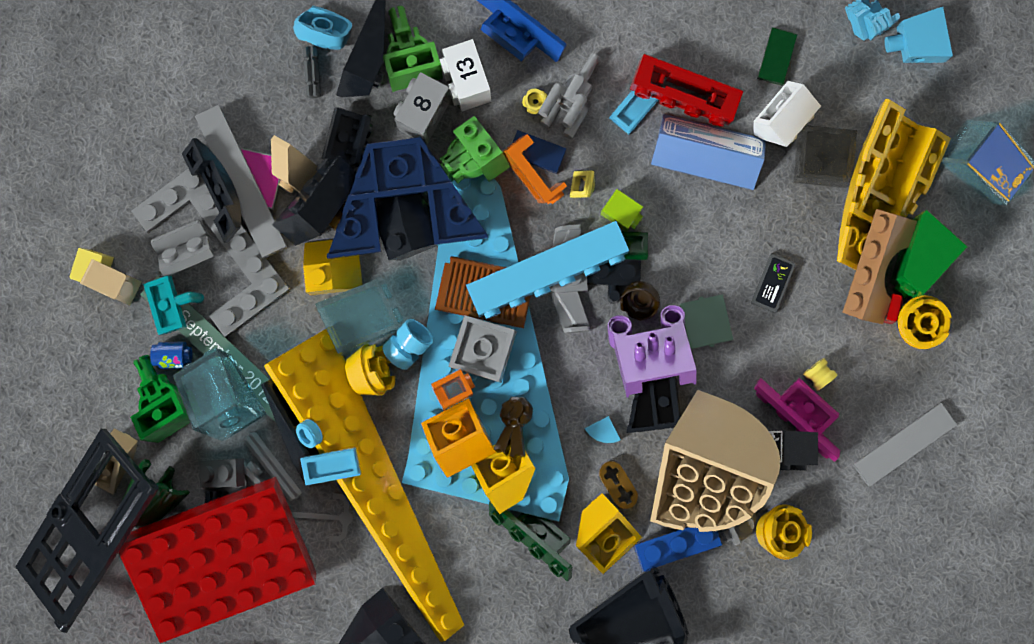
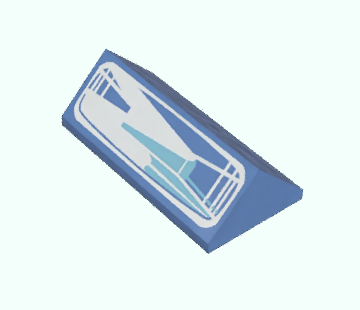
(709, 152)

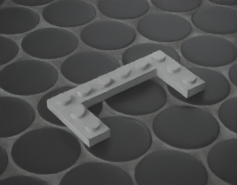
(266, 282)

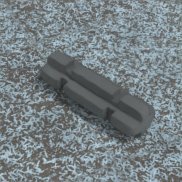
(312, 73)

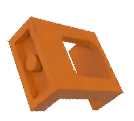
(528, 174)

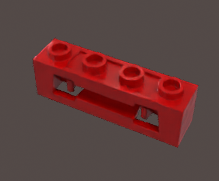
(651, 75)

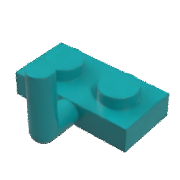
(166, 304)

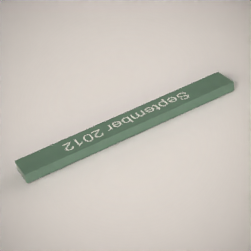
(207, 337)

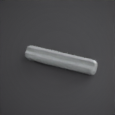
(272, 465)

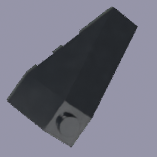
(287, 425)

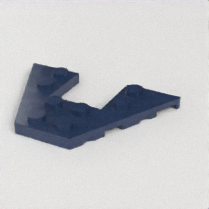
(399, 170)

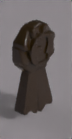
(515, 415)

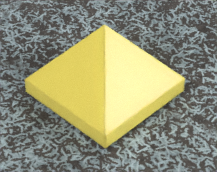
(589, 178)

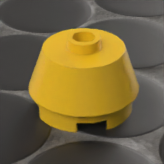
(924, 322)
(369, 371)
(784, 532)

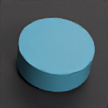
(309, 433)

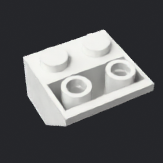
(786, 114)

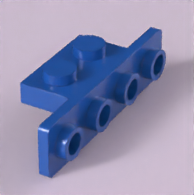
(519, 31)

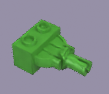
(409, 54)
(473, 154)

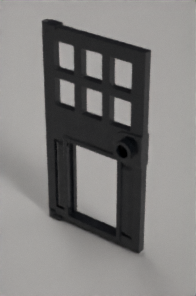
(90, 547)

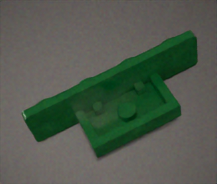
(540, 536)

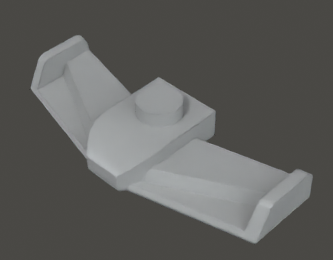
(567, 298)

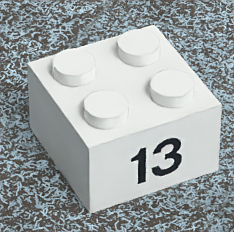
(464, 69)

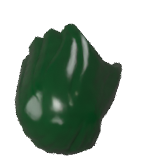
(163, 501)

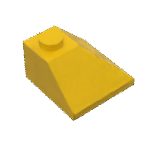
(329, 275)
(504, 478)
(605, 534)

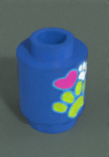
(171, 355)

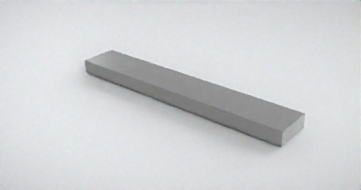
(252, 203)

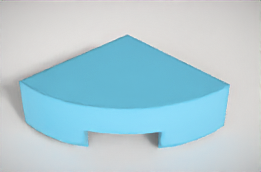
(603, 431)

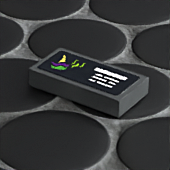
(773, 283)

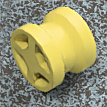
(820, 374)

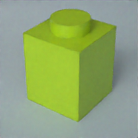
(623, 210)

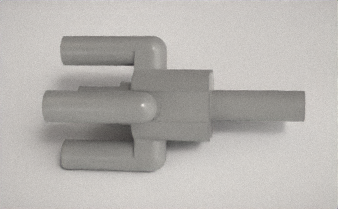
(570, 98)

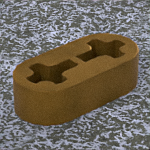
(623, 480)

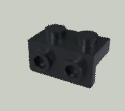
(347, 136)

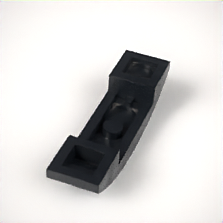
(219, 184)

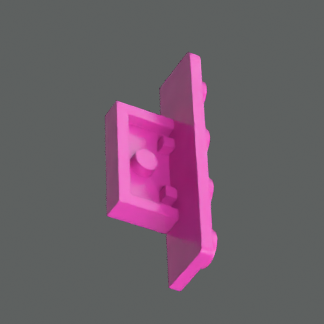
(804, 410)

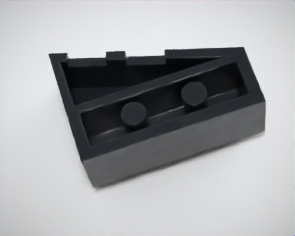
(656, 406)

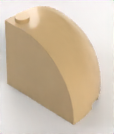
(714, 467)

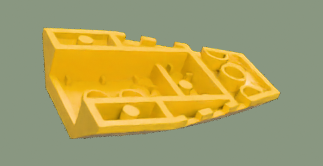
(889, 175)

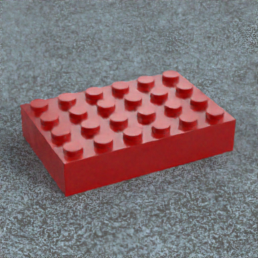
(217, 560)

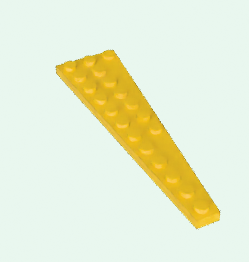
(318, 389)

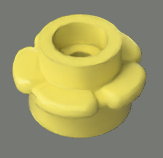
(531, 95)

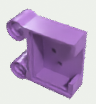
(652, 353)

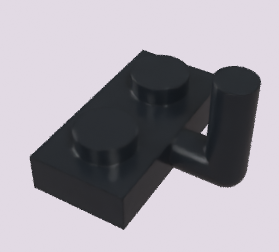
(615, 276)

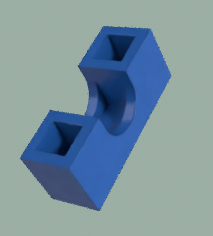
(675, 547)

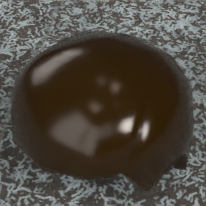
(642, 293)

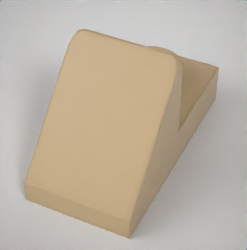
(110, 282)

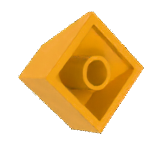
(457, 438)

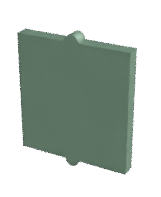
(706, 321)

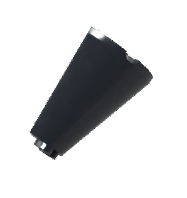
(636, 614)

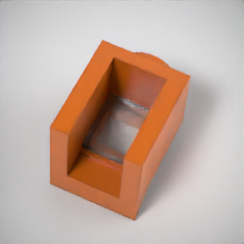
(453, 389)

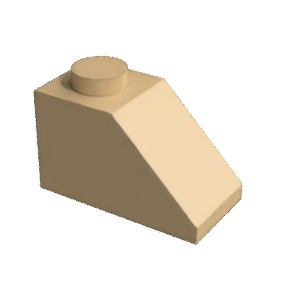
(290, 165)
(114, 471)

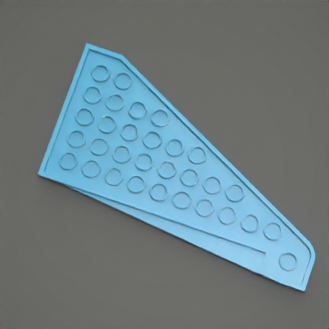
(522, 376)

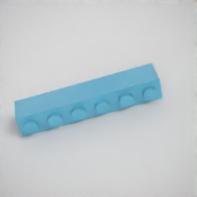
(547, 269)

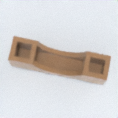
(867, 293)

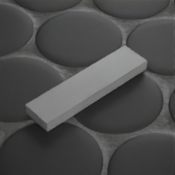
(904, 444)

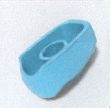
(323, 28)

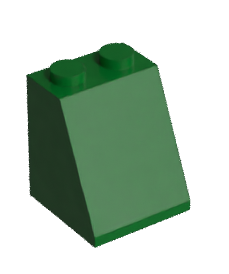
(926, 258)

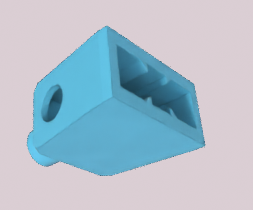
(922, 38)

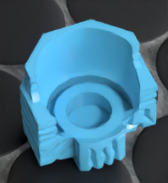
(869, 19)

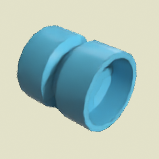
(409, 343)

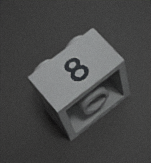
(422, 107)

